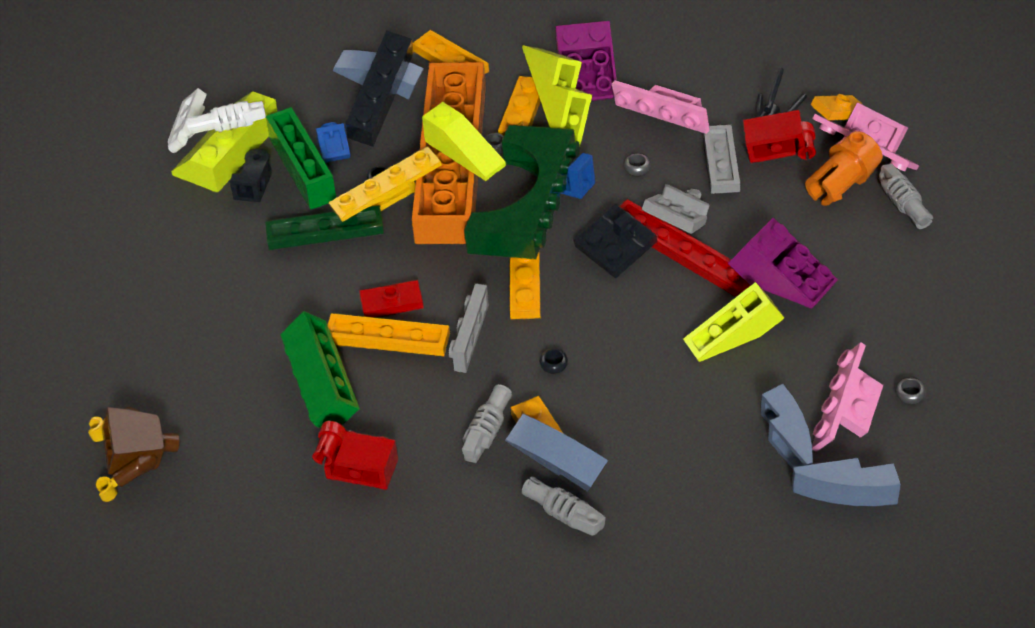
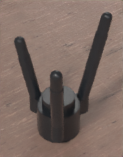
(771, 108)

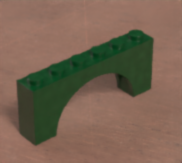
(522, 227)

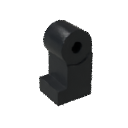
(254, 177)

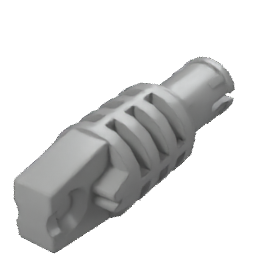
(904, 195)
(485, 424)
(564, 506)

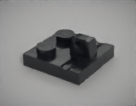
(615, 241)

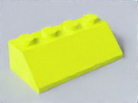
(223, 153)

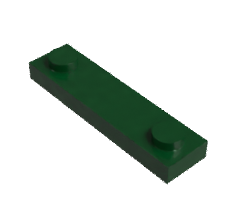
(322, 228)

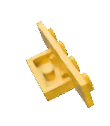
(387, 186)

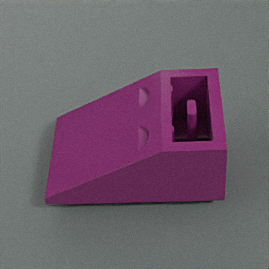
(593, 47)
(783, 266)

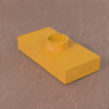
(835, 107)

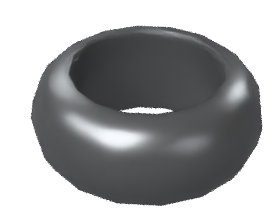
(637, 170)
(907, 398)

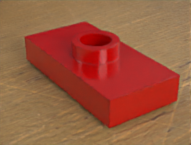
(391, 299)

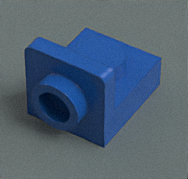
(332, 142)
(580, 176)

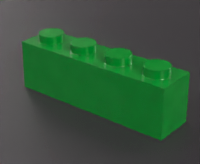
(301, 158)
(319, 370)

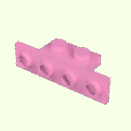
(663, 104)
(882, 129)
(850, 400)

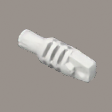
(227, 117)

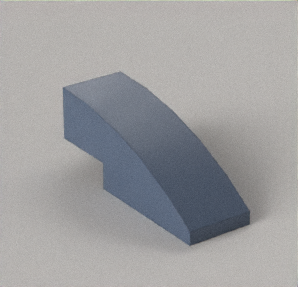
(356, 64)
(787, 427)
(556, 451)
(848, 483)

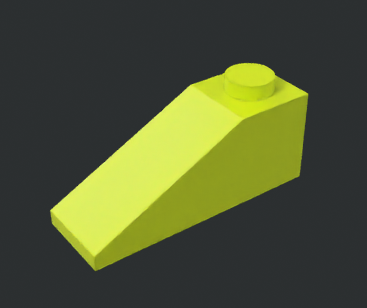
(460, 141)
(735, 324)

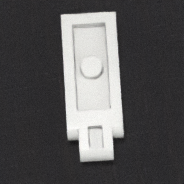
(190, 107)

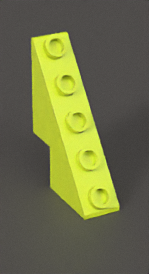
(556, 86)

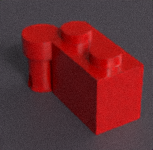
(776, 136)
(355, 456)

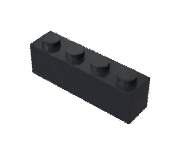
(379, 88)

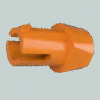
(849, 163)

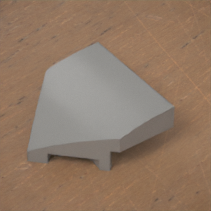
(678, 208)

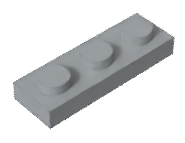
(721, 159)
(469, 328)

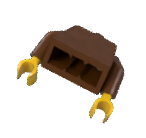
(131, 446)

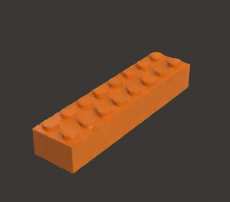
(449, 192)

